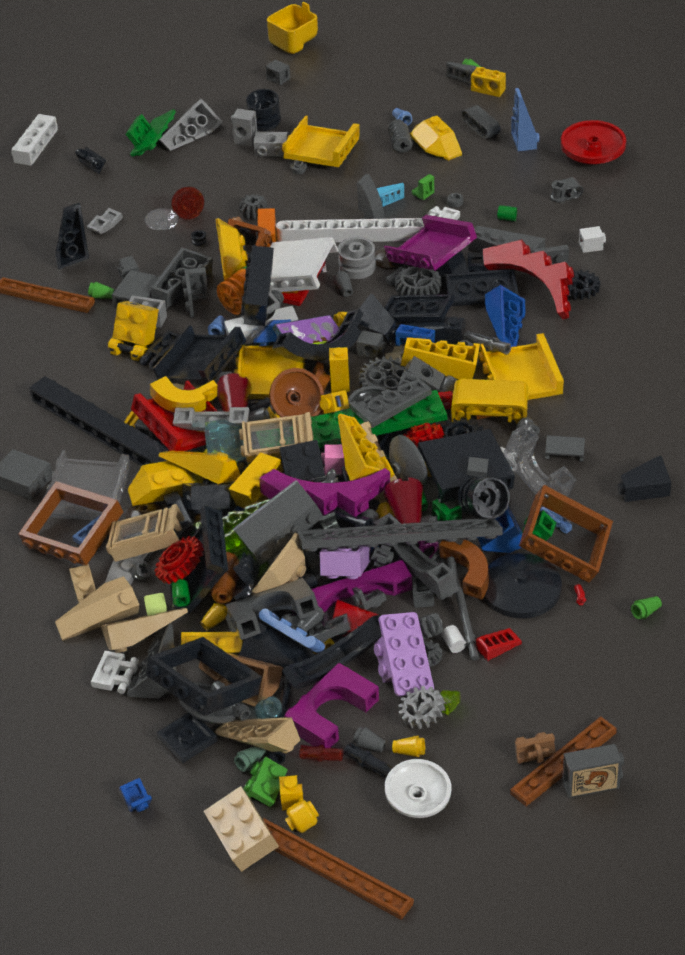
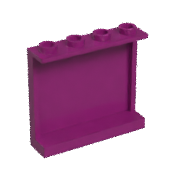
(434, 243)

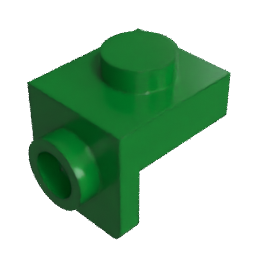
(444, 513)

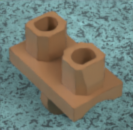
(535, 748)

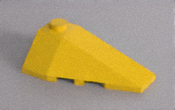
(212, 466)

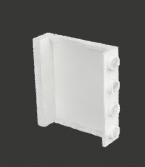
(299, 262)

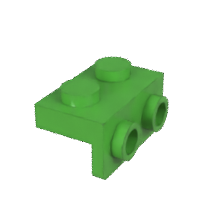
(265, 781)

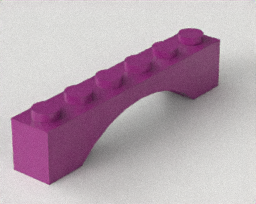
(390, 579)

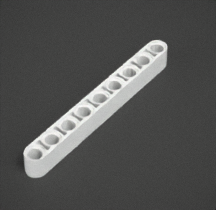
(373, 229)

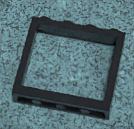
(244, 680)

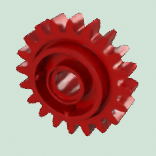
(179, 560)

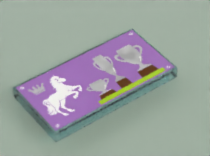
(311, 330)

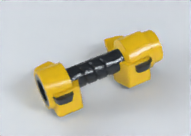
(116, 347)

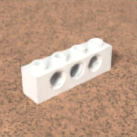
(34, 139)

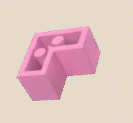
(333, 458)

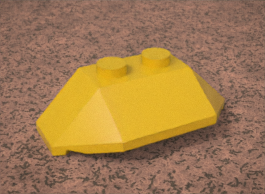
(436, 138)
(231, 248)
(159, 479)

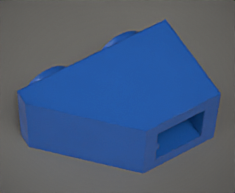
(267, 333)

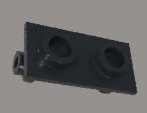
(90, 159)

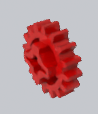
(424, 433)

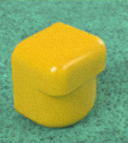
(292, 27)

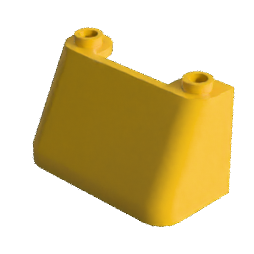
(489, 399)

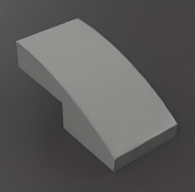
(105, 222)

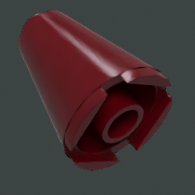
(233, 391)
(405, 499)

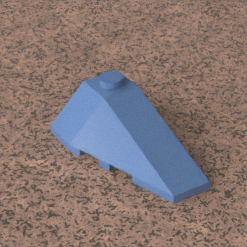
(521, 125)

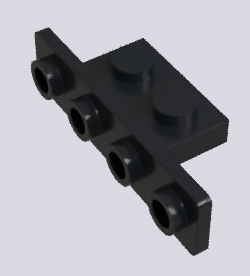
(247, 570)

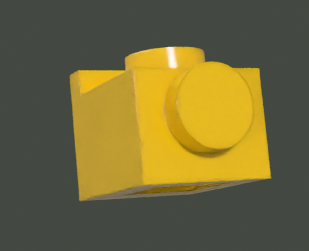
(329, 402)
(290, 791)

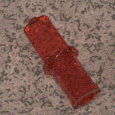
(320, 753)

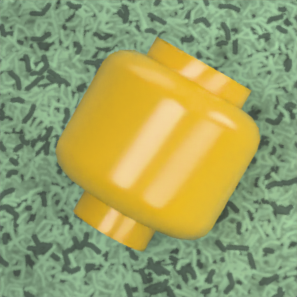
(302, 816)

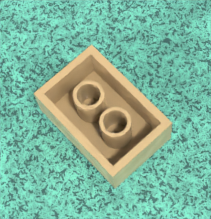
(241, 829)

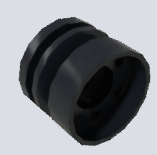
(267, 108)
(484, 497)

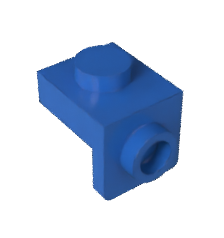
(135, 795)

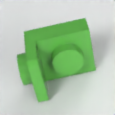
(425, 187)

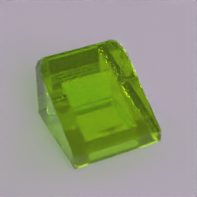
(451, 700)

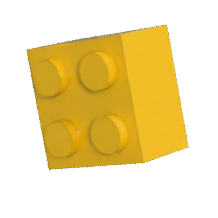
(135, 323)

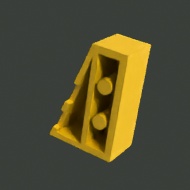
(246, 488)

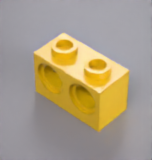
(488, 81)

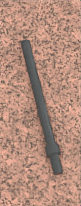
(469, 637)

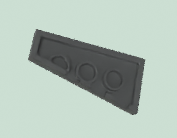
(390, 402)

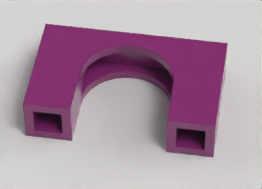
(338, 684)

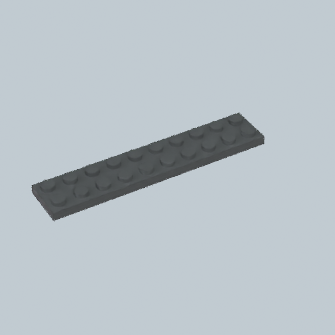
(394, 533)

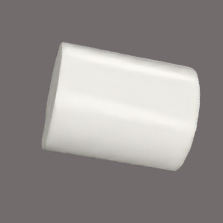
(453, 639)

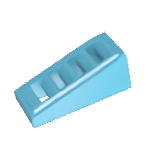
(387, 190)

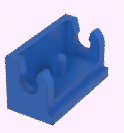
(413, 332)

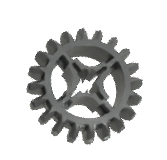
(418, 282)

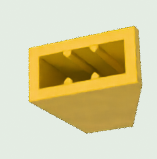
(339, 369)

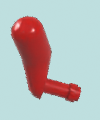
(580, 594)

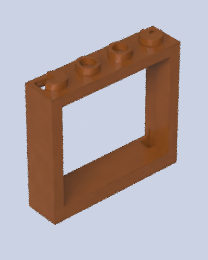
(59, 491)
(576, 513)

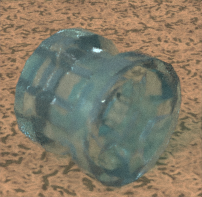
(263, 708)

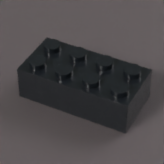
(257, 285)

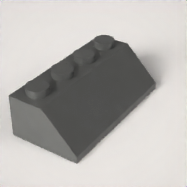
(276, 521)

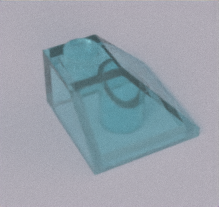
(224, 438)

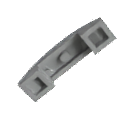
(192, 420)

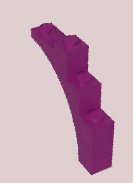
(350, 495)

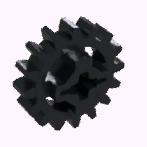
(584, 285)

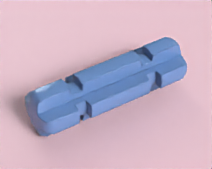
(563, 524)

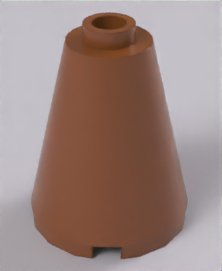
(227, 585)

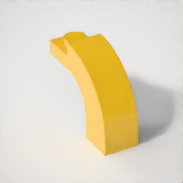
(171, 397)

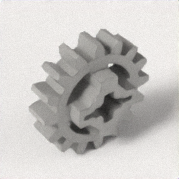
(420, 709)

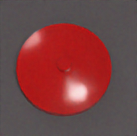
(593, 142)

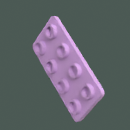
(402, 653)

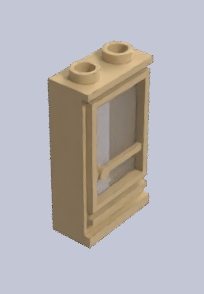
(271, 434)
(144, 533)

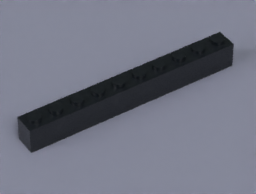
(96, 422)

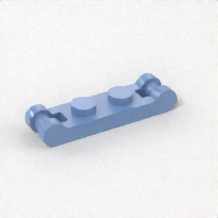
(285, 627)

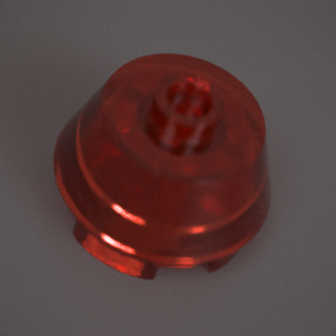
(188, 202)

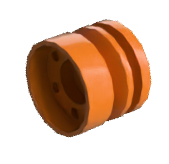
(231, 292)

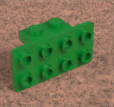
(146, 135)

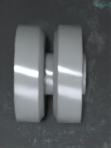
(357, 257)

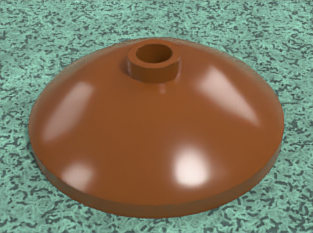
(300, 384)

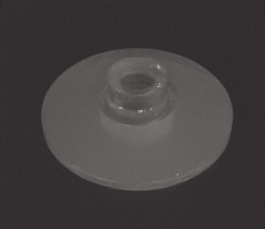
(161, 219)

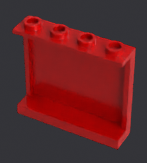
(161, 423)

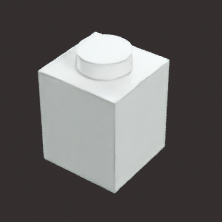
(591, 239)

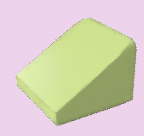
(155, 604)

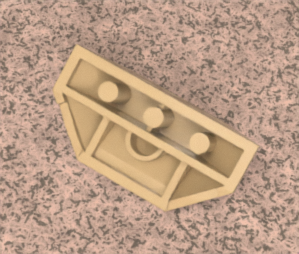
(285, 568)

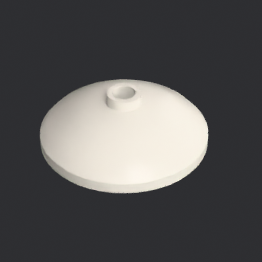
(421, 779)

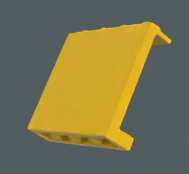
(320, 144)
(527, 363)
(261, 367)

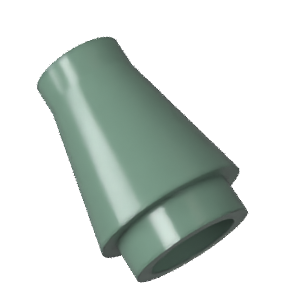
(247, 758)

